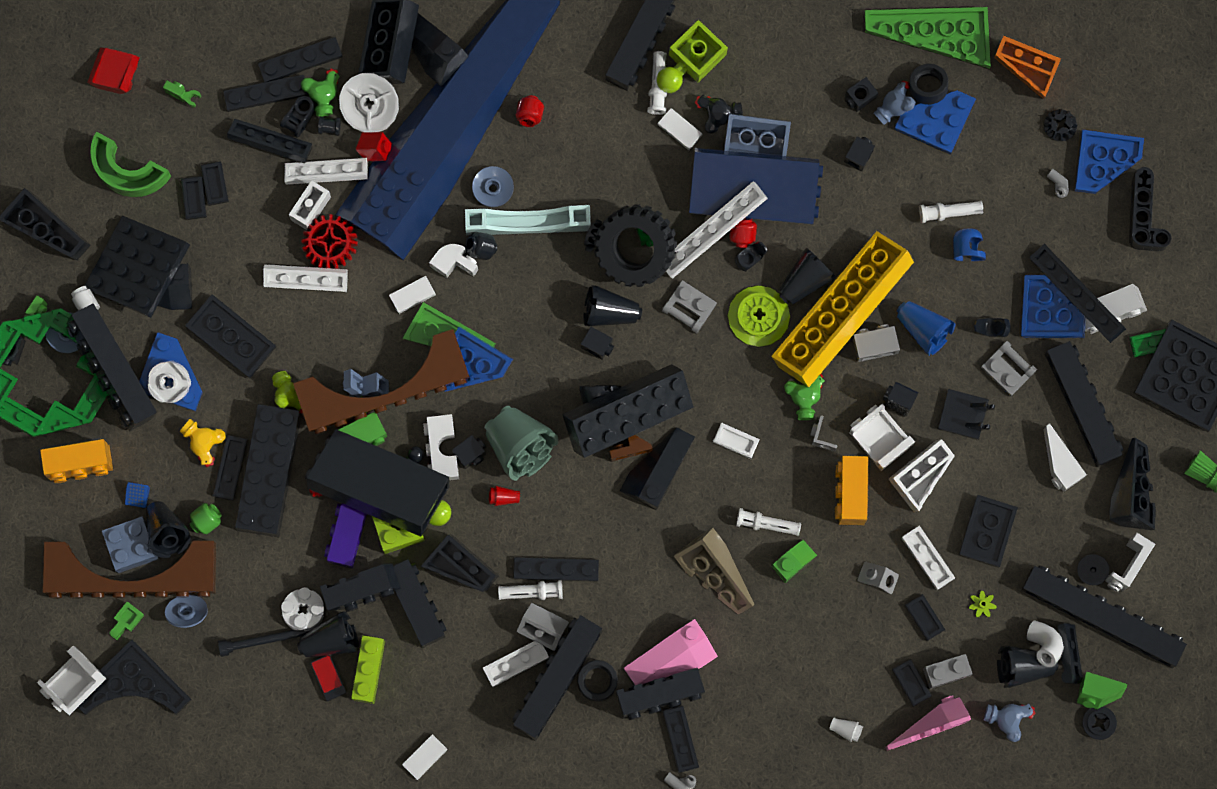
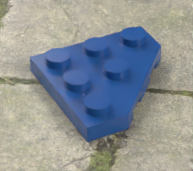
(939, 122)
(1104, 159)
(1048, 311)
(169, 349)
(480, 358)

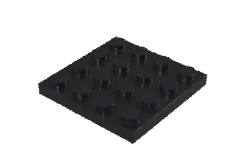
(136, 266)
(1183, 376)

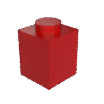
(373, 146)

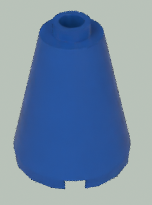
(925, 326)

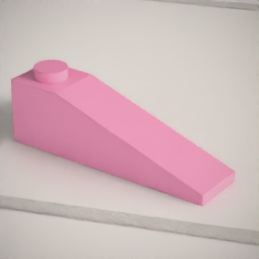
(677, 653)
(943, 717)

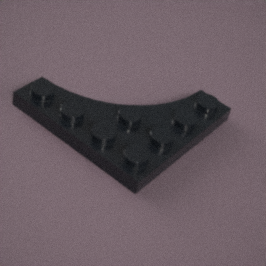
(136, 675)

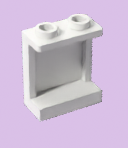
(880, 437)
(1143, 548)
(72, 682)

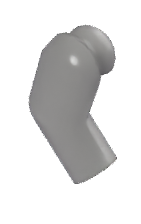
(683, 783)

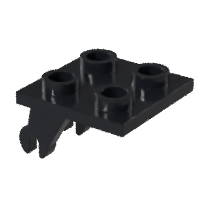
(964, 414)

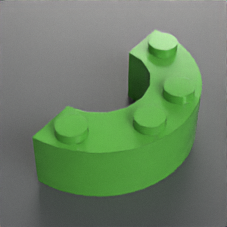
(122, 181)

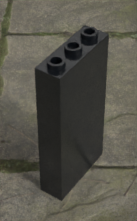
(377, 482)

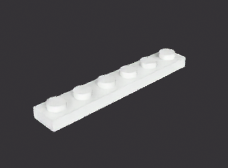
(716, 227)

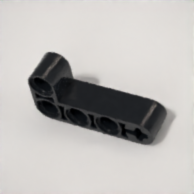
(1145, 209)

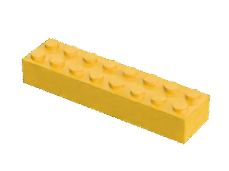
(842, 309)

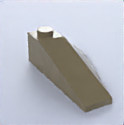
(712, 563)

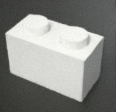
(309, 205)

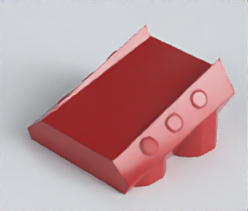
(113, 71)

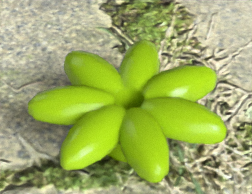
(978, 604)

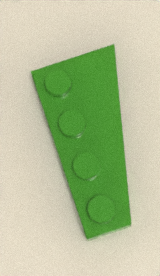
(432, 322)

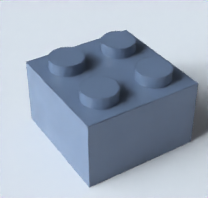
(129, 545)

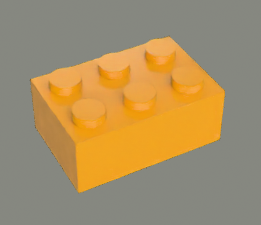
(77, 461)
(852, 490)

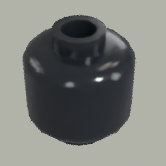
(481, 246)

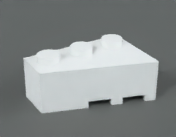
(1122, 304)
(921, 474)

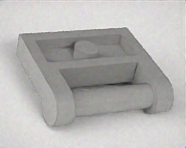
(693, 301)
(1003, 373)

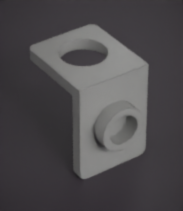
(815, 432)
(877, 576)

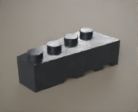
(38, 221)
(660, 693)

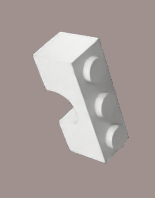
(439, 429)

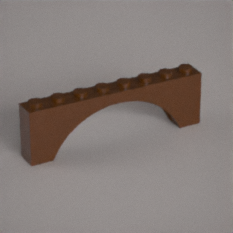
(327, 408)
(190, 575)

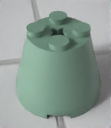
(520, 442)

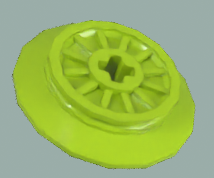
(746, 325)

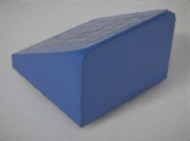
(137, 495)

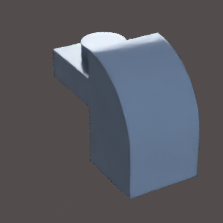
(365, 387)

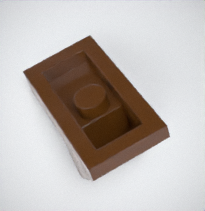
(636, 447)

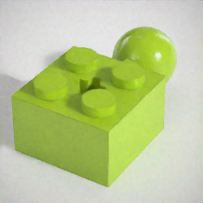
(696, 65)
(394, 540)

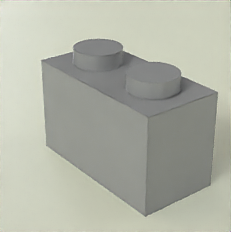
(875, 343)
(542, 626)
(947, 671)

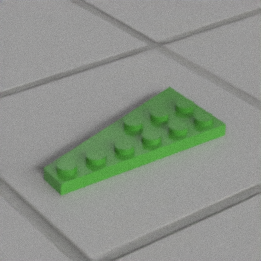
(945, 31)

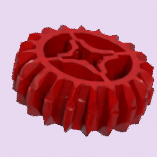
(338, 242)

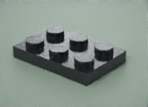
(988, 531)

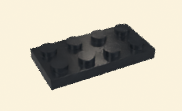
(230, 336)

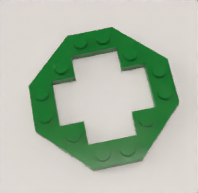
(58, 416)

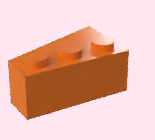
(1028, 64)

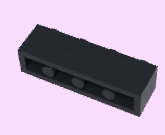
(416, 605)

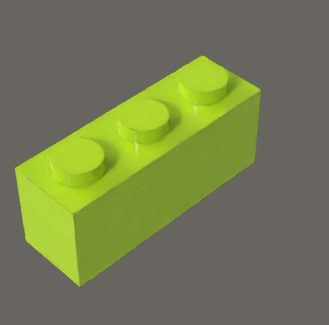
(368, 669)

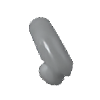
(1061, 183)

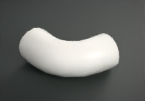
(1049, 640)

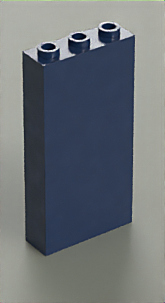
(785, 180)

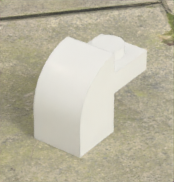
(450, 256)

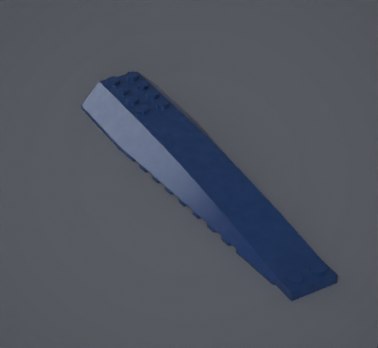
(445, 130)

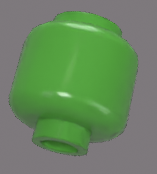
(205, 518)

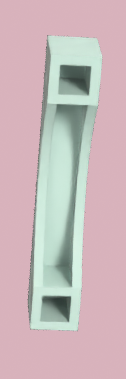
(519, 222)

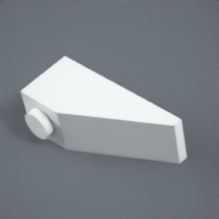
(1062, 464)

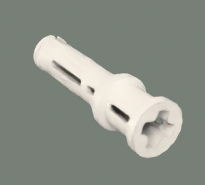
(656, 95)
(942, 211)
(758, 521)
(541, 590)

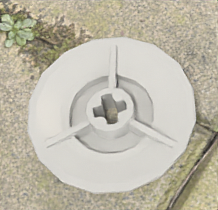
(363, 115)

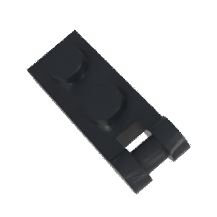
(1070, 654)

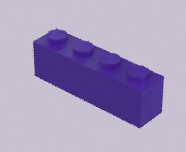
(345, 536)

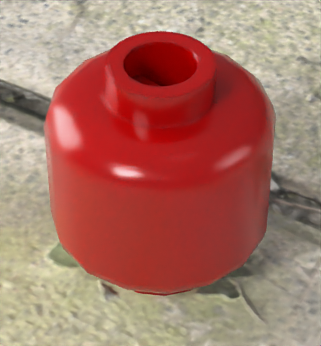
(529, 111)
(743, 233)

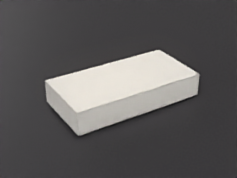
(680, 129)
(412, 294)
(736, 440)
(424, 756)

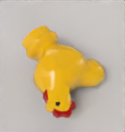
(202, 441)

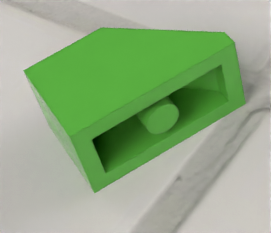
(367, 429)
(793, 561)
(1099, 691)

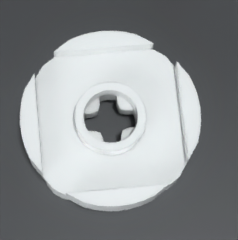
(170, 370)
(303, 598)

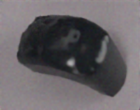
(750, 256)
(992, 327)

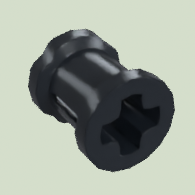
(329, 126)

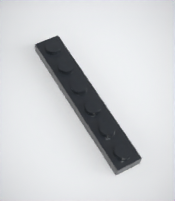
(1077, 293)

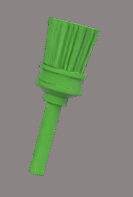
(1203, 470)

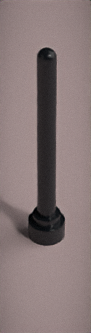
(227, 647)

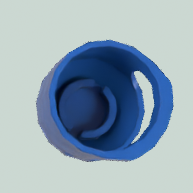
(962, 246)

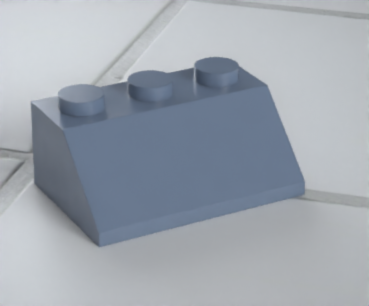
(757, 135)

